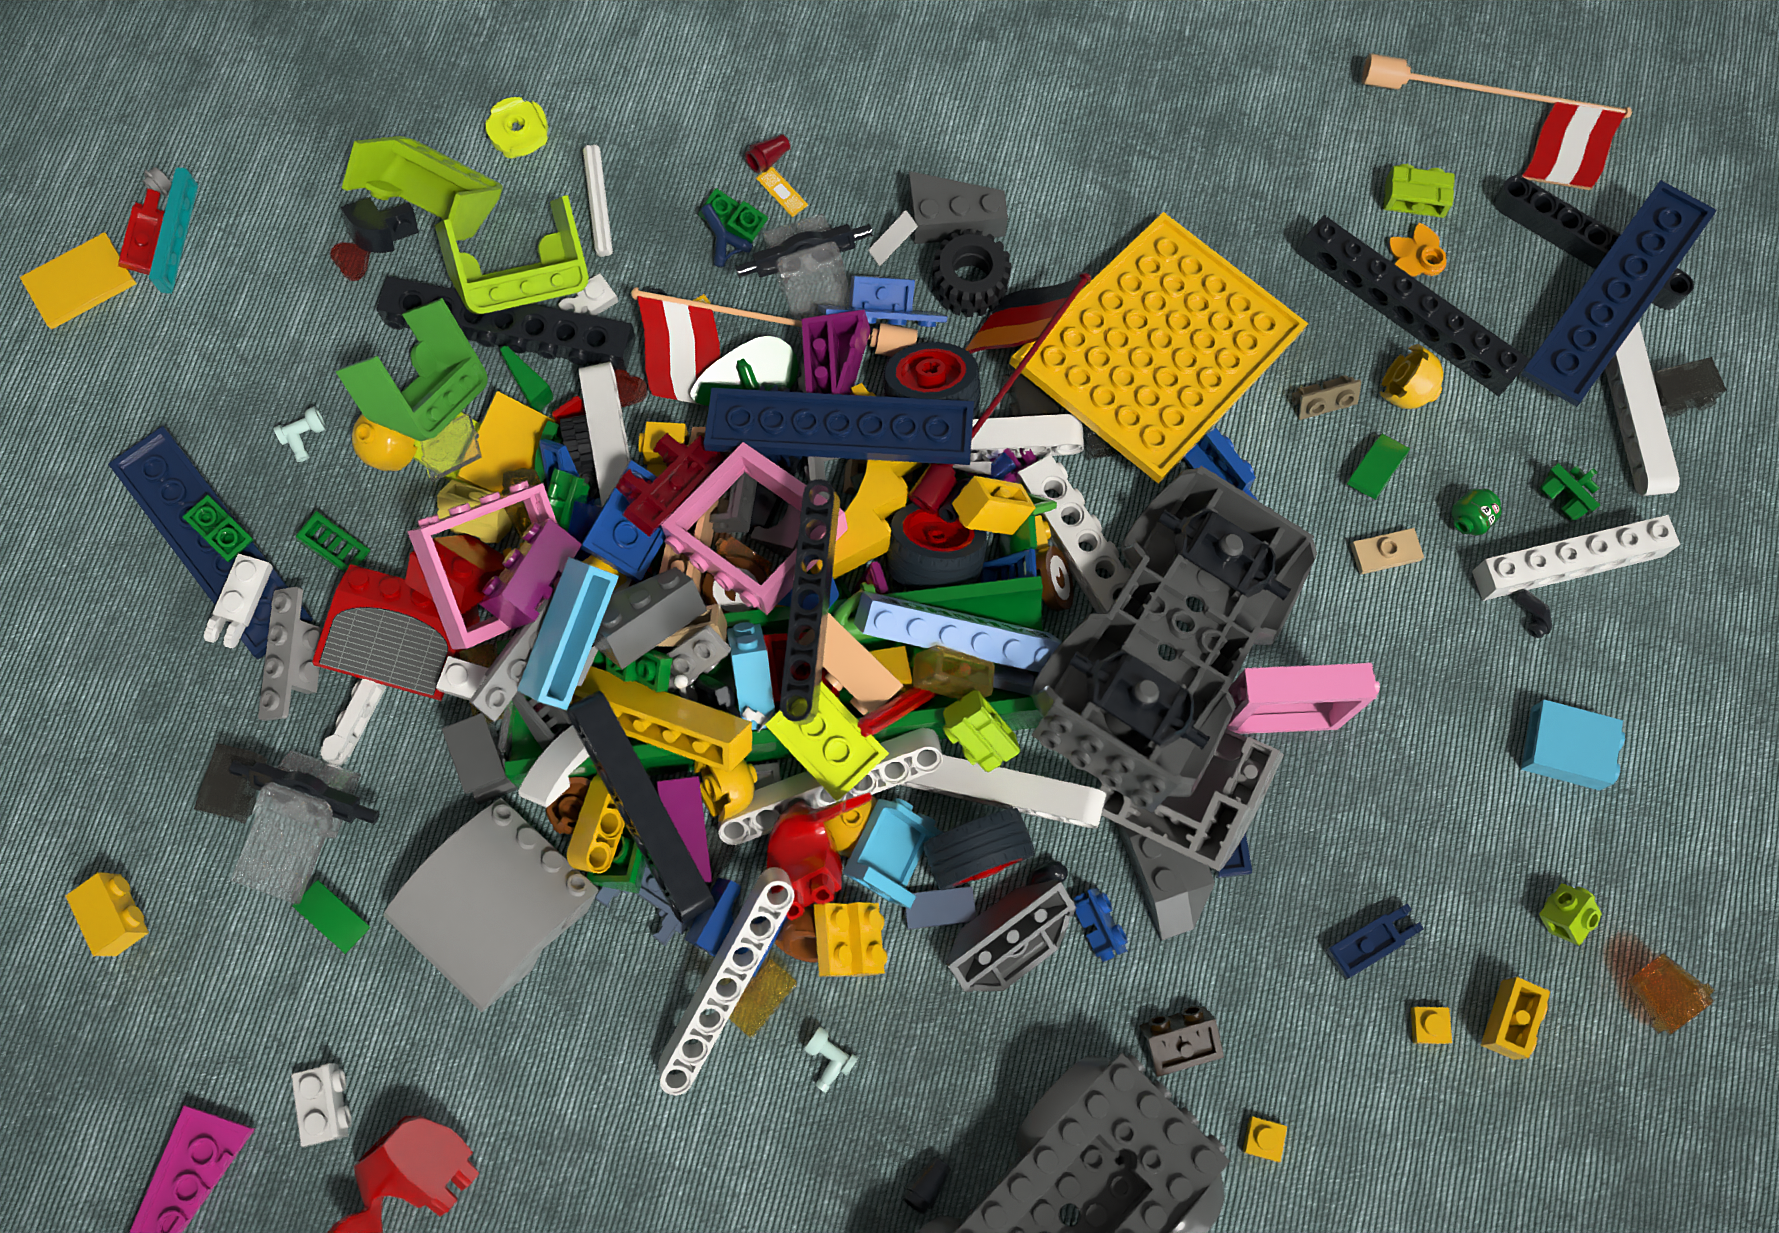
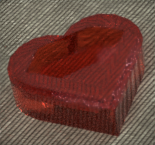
(350, 260)
(630, 389)

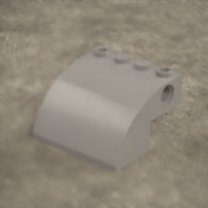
(1217, 812)
(490, 903)

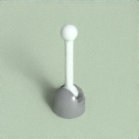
(685, 692)

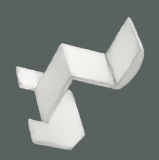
(757, 717)

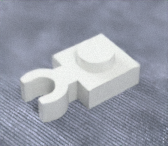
(594, 298)

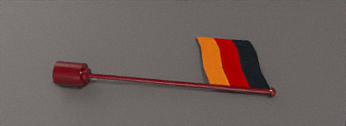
(1016, 321)

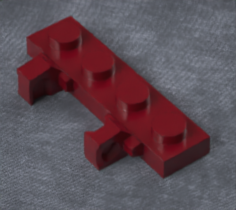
(656, 500)

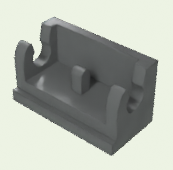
(735, 506)

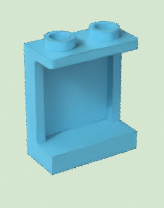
(890, 850)

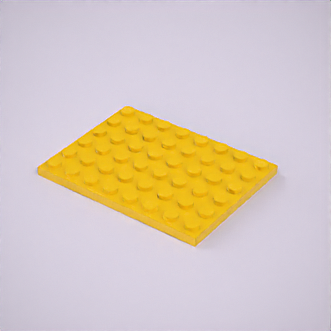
(1160, 346)

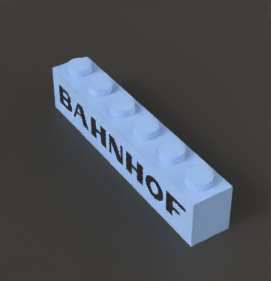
(961, 632)

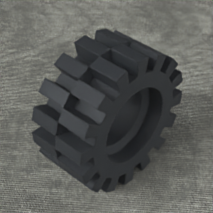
(578, 443)

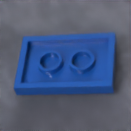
(618, 540)

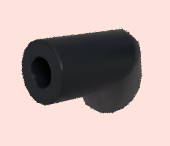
(1047, 872)

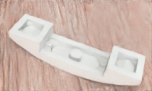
(550, 772)

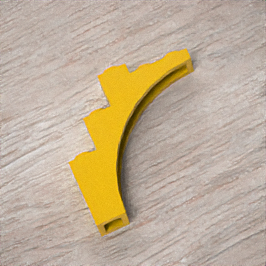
(878, 497)

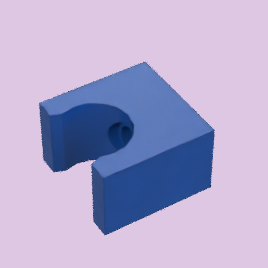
(714, 924)

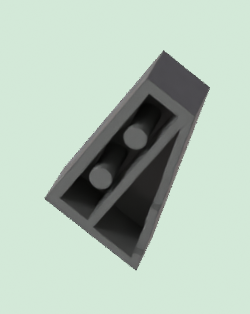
(951, 206)
(647, 615)

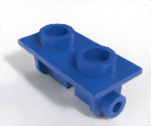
(1097, 911)

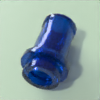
(1000, 467)

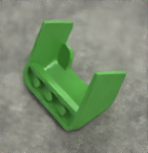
(446, 381)

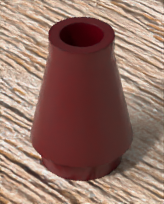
(766, 153)

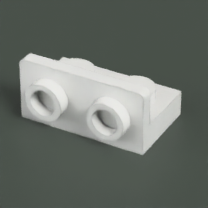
(321, 1104)

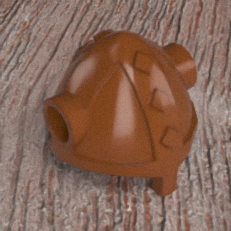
(567, 807)
(798, 937)

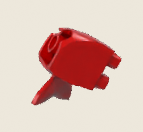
(808, 853)
(409, 1164)

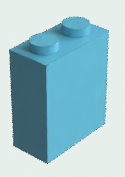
(750, 670)
(1573, 745)

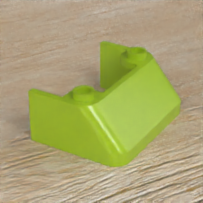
(424, 178)
(558, 274)

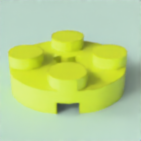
(519, 142)

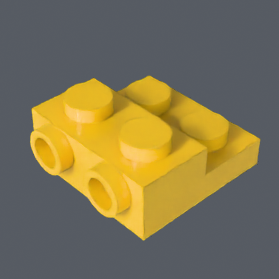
(849, 939)

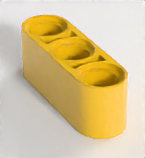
(592, 834)

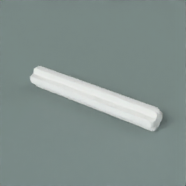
(597, 201)

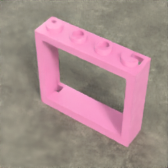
(703, 558)
(459, 636)
(1300, 697)

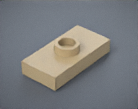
(1387, 551)

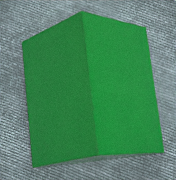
(626, 868)

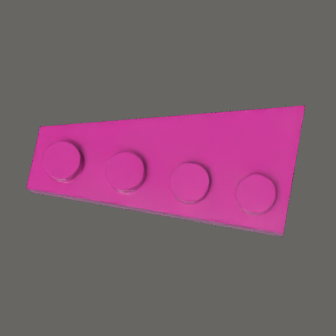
(189, 1170)

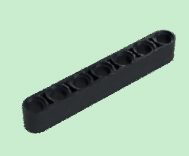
(1574, 231)
(804, 585)
(640, 806)

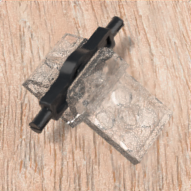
(807, 264)
(295, 813)

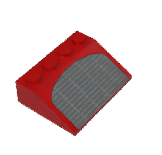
(386, 633)

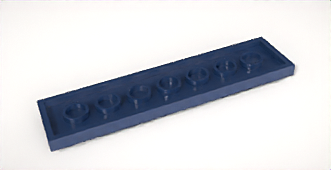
(1618, 293)
(840, 426)
(166, 489)

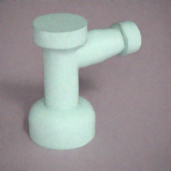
(290, 433)
(839, 1060)

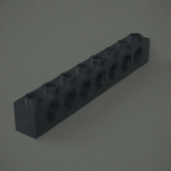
(1412, 306)
(618, 336)

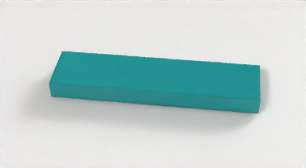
(173, 231)

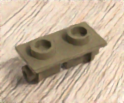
(1336, 395)

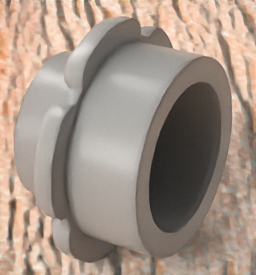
(157, 181)

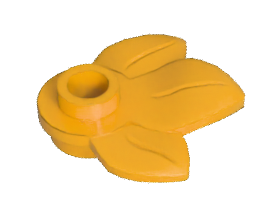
(1415, 251)

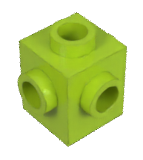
(1570, 913)

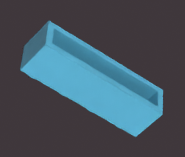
(567, 633)

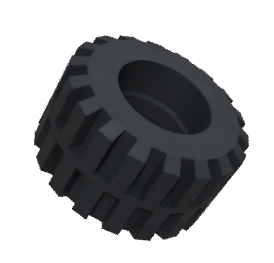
(977, 252)

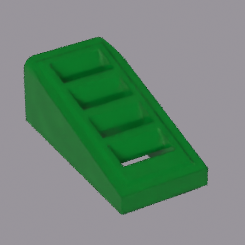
(531, 384)
(310, 529)

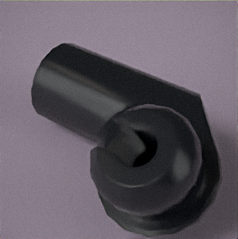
(1540, 614)

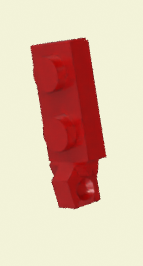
(142, 234)

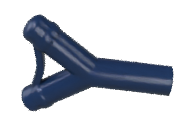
(723, 238)

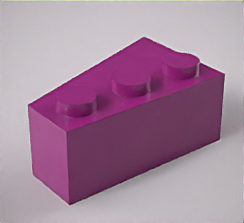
(834, 351)
(529, 574)
(685, 808)

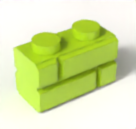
(1419, 191)
(980, 731)

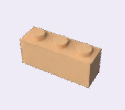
(855, 669)

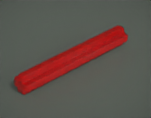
(893, 710)

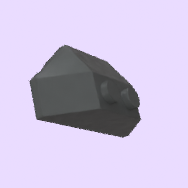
(1170, 883)
(1011, 937)

